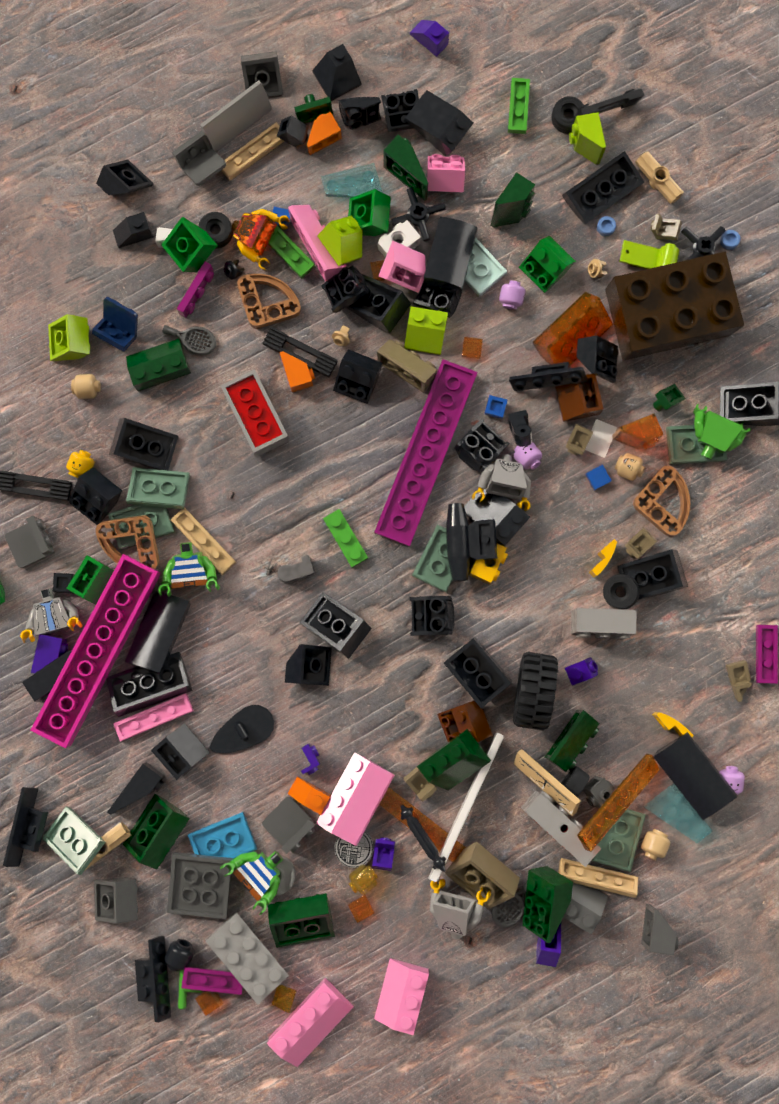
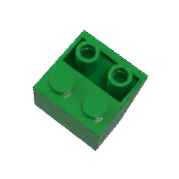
(547, 263)
(90, 579)

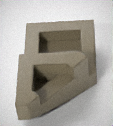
(739, 678)

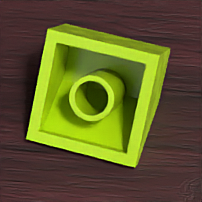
(588, 137)
(343, 240)
(425, 330)
(69, 338)

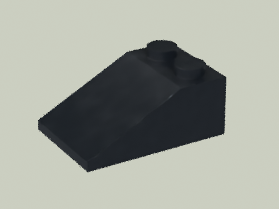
(439, 122)
(382, 305)
(751, 403)
(143, 444)
(507, 515)
(656, 573)
(336, 625)

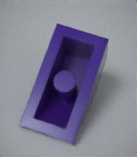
(431, 36)
(47, 651)
(549, 953)

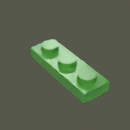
(518, 105)
(290, 253)
(345, 538)

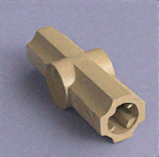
(651, 169)
(112, 839)

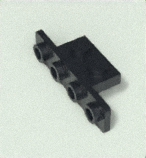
(548, 376)
(26, 828)
(153, 979)

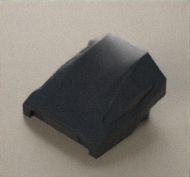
(397, 108)
(359, 111)
(345, 288)
(434, 299)
(480, 447)
(432, 615)

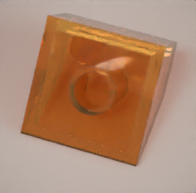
(640, 433)

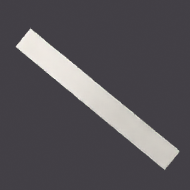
(467, 804)

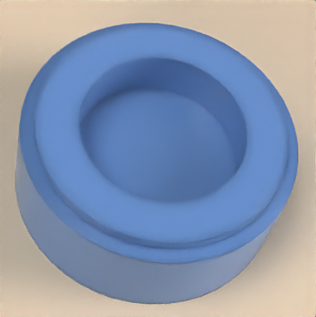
(606, 226)
(730, 239)

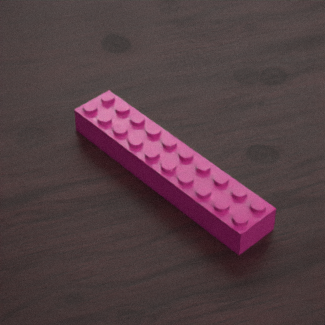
(95, 651)

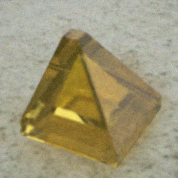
(284, 998)

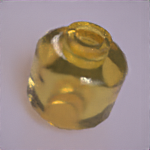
(362, 879)

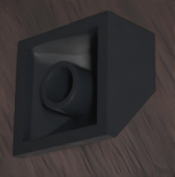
(337, 73)
(122, 178)
(309, 665)

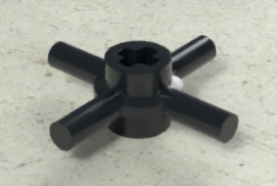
(422, 210)
(699, 243)

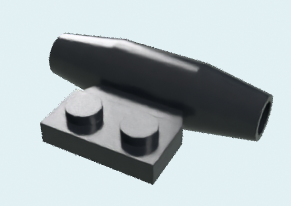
(467, 541)

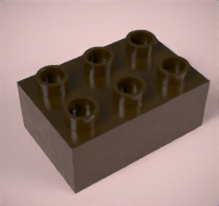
(674, 306)

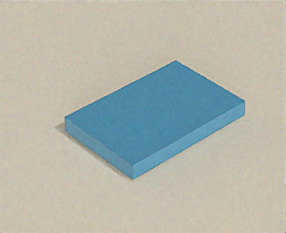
(224, 838)

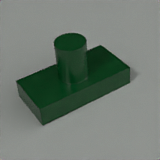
(313, 108)
(668, 398)

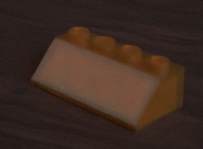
(582, 319)

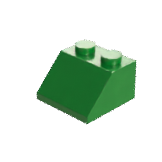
(371, 212)
(188, 245)

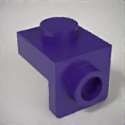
(582, 671)
(311, 754)
(383, 854)

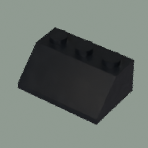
(478, 672)

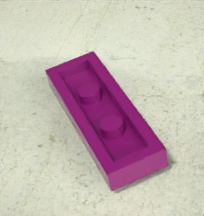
(195, 290)
(767, 654)
(210, 981)

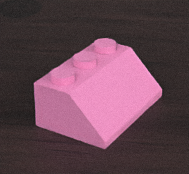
(401, 996)

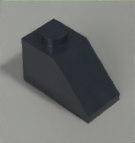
(133, 230)

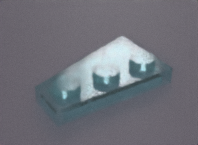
(351, 182)
(677, 812)

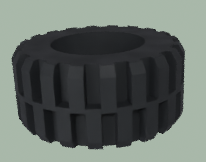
(535, 691)

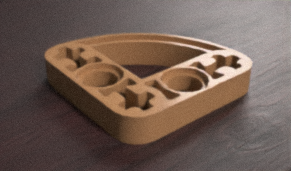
(264, 312)
(652, 505)
(134, 529)

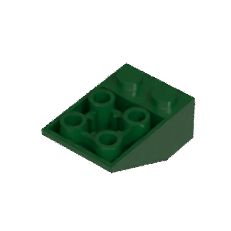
(546, 901)

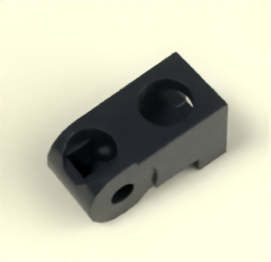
(520, 428)

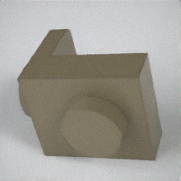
(666, 228)
(578, 440)
(640, 543)
(419, 784)

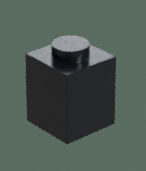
(293, 131)

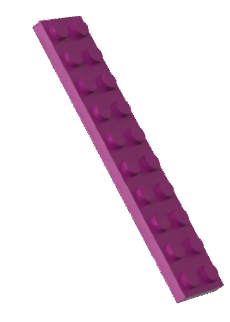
(425, 453)

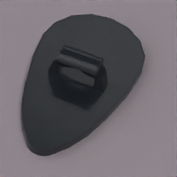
(243, 730)

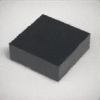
(61, 582)

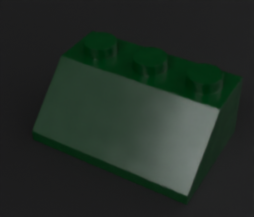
(513, 202)
(157, 365)
(572, 740)
(454, 761)
(155, 832)
(300, 920)

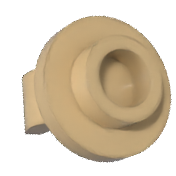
(595, 268)
(341, 337)

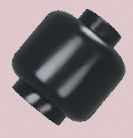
(179, 955)

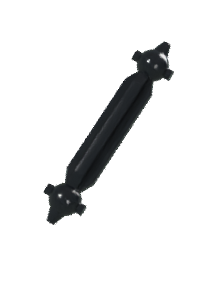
(423, 838)

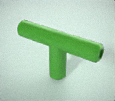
(183, 993)

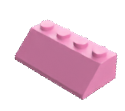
(308, 227)
(355, 799)
(309, 1023)

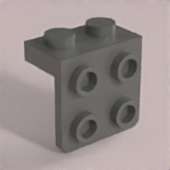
(198, 159)
(29, 542)
(289, 824)

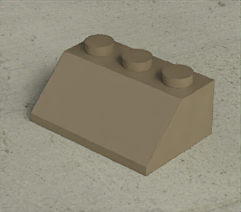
(406, 364)
(479, 869)

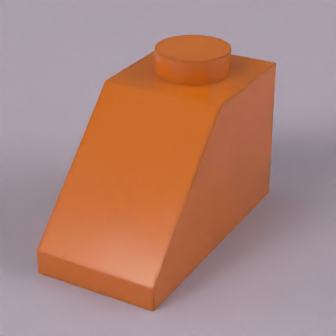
(323, 133)
(297, 372)
(309, 795)

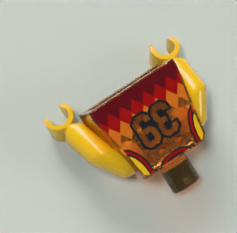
(255, 232)

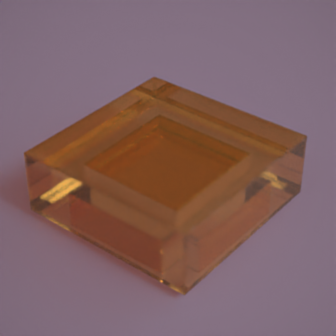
(376, 268)
(472, 347)
(361, 908)
(209, 1001)

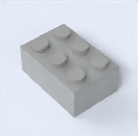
(603, 623)

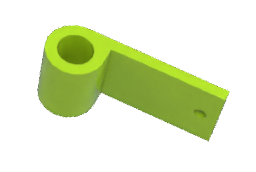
(647, 256)

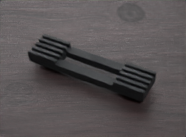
(627, 99)
(324, 363)
(59, 488)

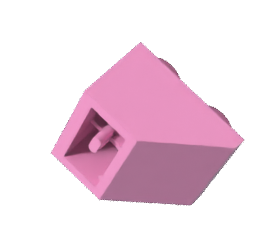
(446, 173)
(404, 267)

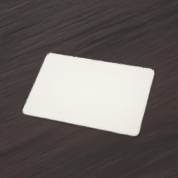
(601, 438)

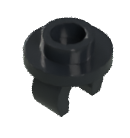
(231, 270)

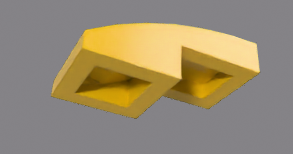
(605, 554)
(668, 722)

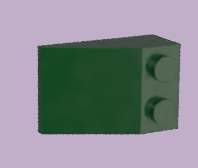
(403, 163)

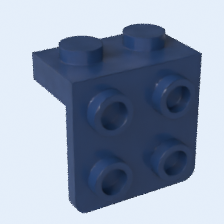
(118, 325)

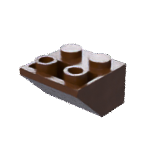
(579, 399)
(465, 717)

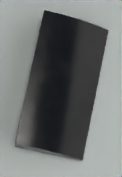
(603, 188)
(450, 254)
(158, 632)
(141, 688)
(695, 776)

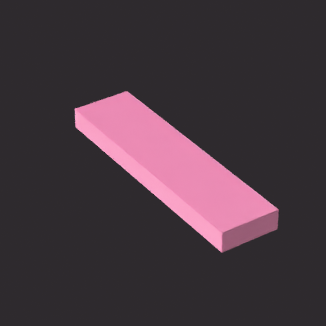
(153, 717)

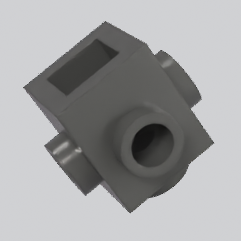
(598, 791)

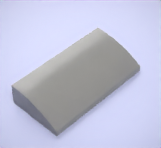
(236, 116)

